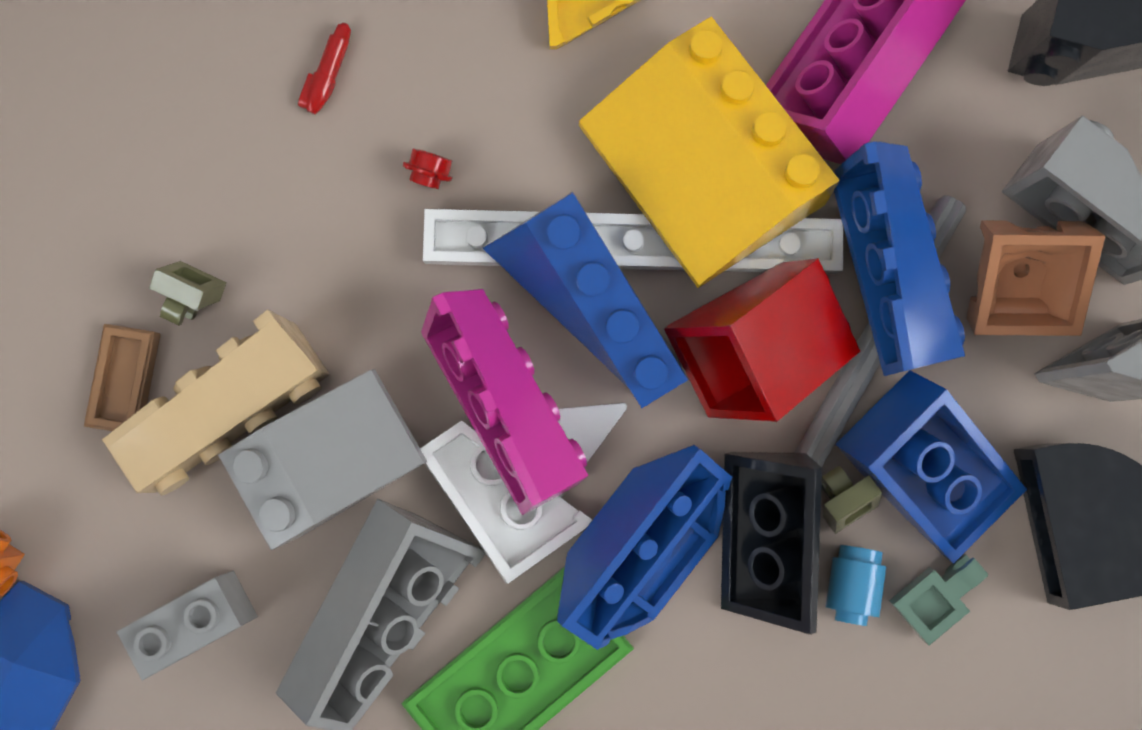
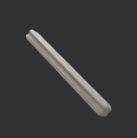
(859, 371)

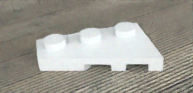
(488, 509)

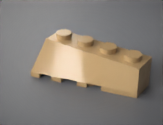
(217, 405)

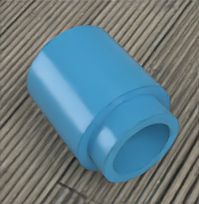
(856, 584)

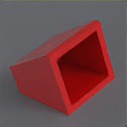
(764, 343)

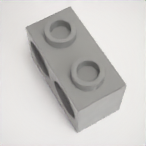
(187, 624)

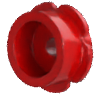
(428, 168)

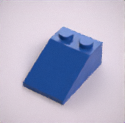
(932, 464)

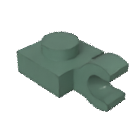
(933, 602)

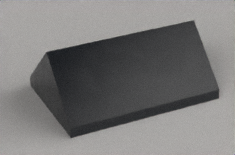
(772, 538)

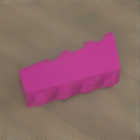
(502, 398)

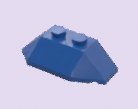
(642, 545)
(35, 659)

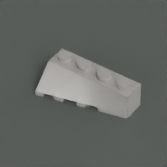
(373, 615)

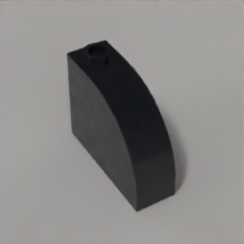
(1084, 521)

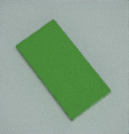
(514, 671)

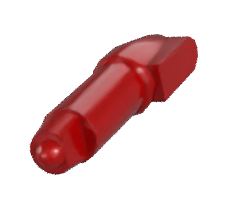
(321, 83)

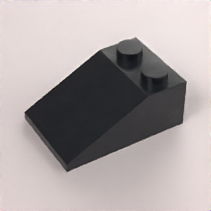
(1077, 40)

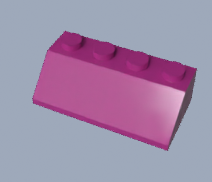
(855, 67)

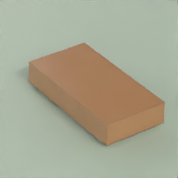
(121, 376)

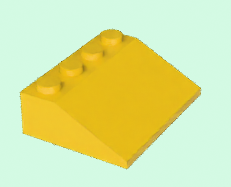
(708, 152)

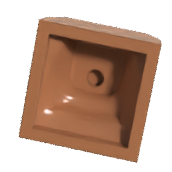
(1035, 279)

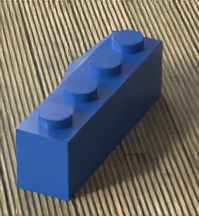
(897, 259)
(581, 285)

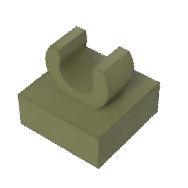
(185, 290)
(847, 500)

